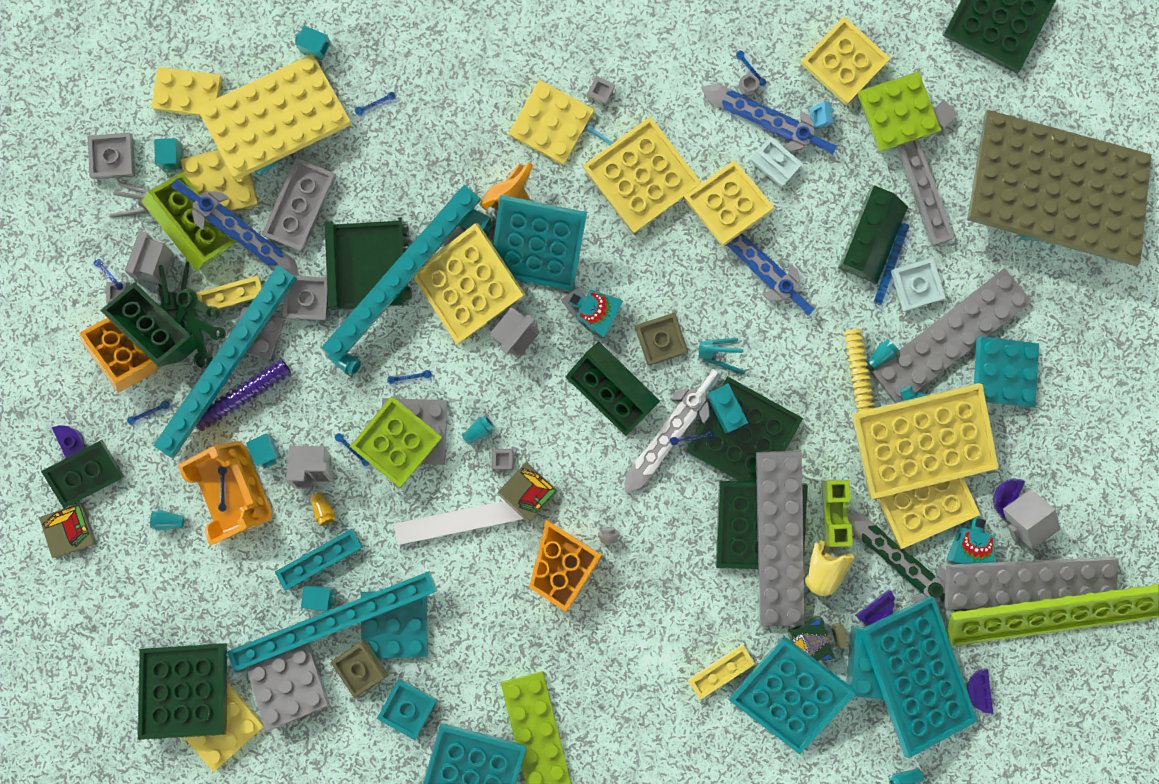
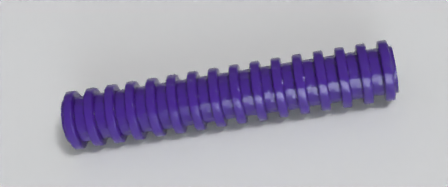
(244, 393)

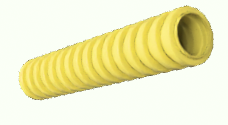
(859, 369)

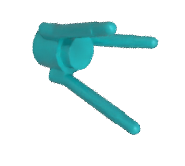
(708, 349)

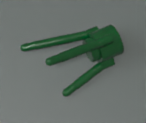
(168, 299)

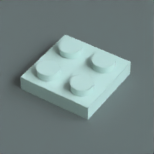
(918, 284)

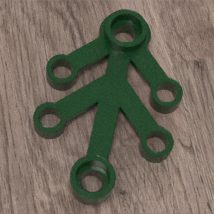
(195, 324)

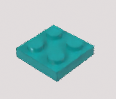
(407, 709)

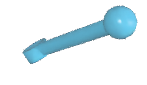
(589, 128)

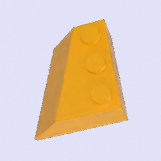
(116, 355)
(562, 566)

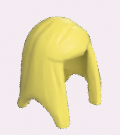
(826, 571)

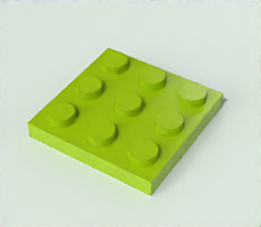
(899, 111)
(396, 441)

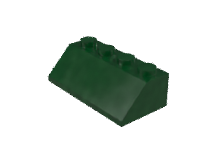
(873, 234)
(149, 326)
(612, 388)

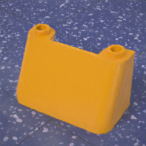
(243, 490)

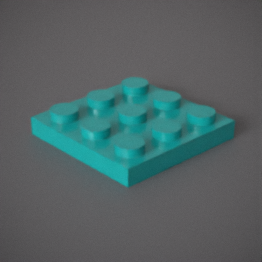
(1007, 371)
(398, 631)

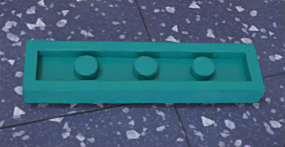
(318, 559)

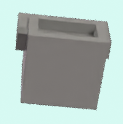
(146, 258)
(515, 333)
(308, 465)
(1031, 519)

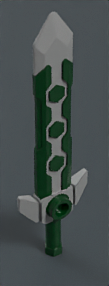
(898, 558)

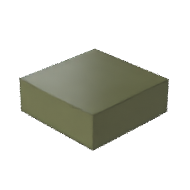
(839, 635)

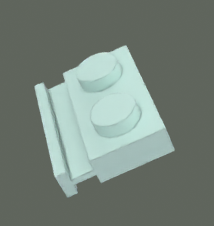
(776, 162)

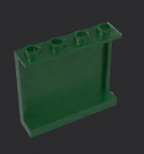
(359, 259)

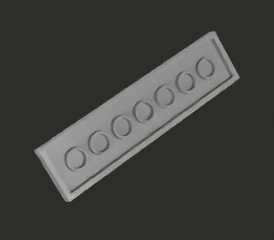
(952, 335)
(780, 538)
(1026, 581)

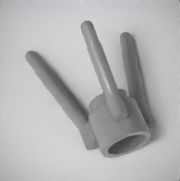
(129, 195)

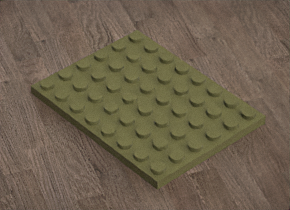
(1061, 188)

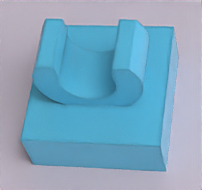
(822, 115)

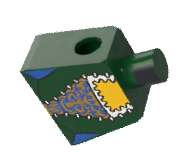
(813, 639)

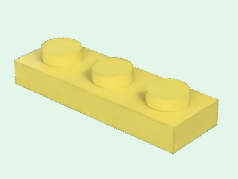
(232, 293)
(721, 671)

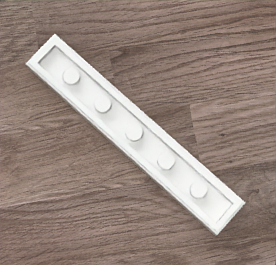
(455, 522)

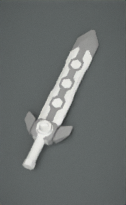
(692, 403)

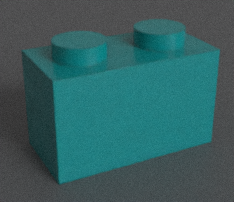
(727, 408)

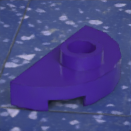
(68, 439)
(1006, 494)
(877, 609)
(979, 691)

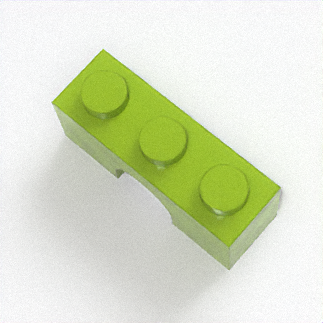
(836, 524)

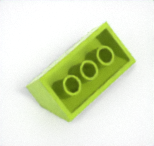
(174, 215)

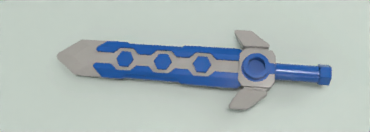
(769, 119)
(209, 207)
(770, 273)

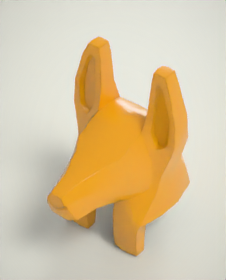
(510, 187)

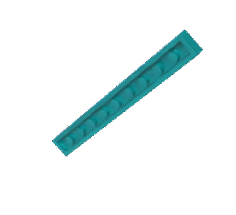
(401, 273)
(225, 362)
(332, 621)

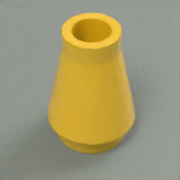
(322, 510)

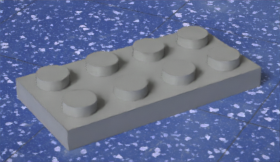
(299, 205)

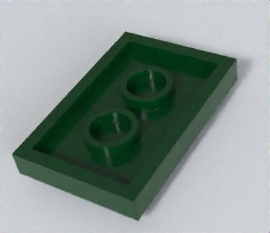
(82, 474)

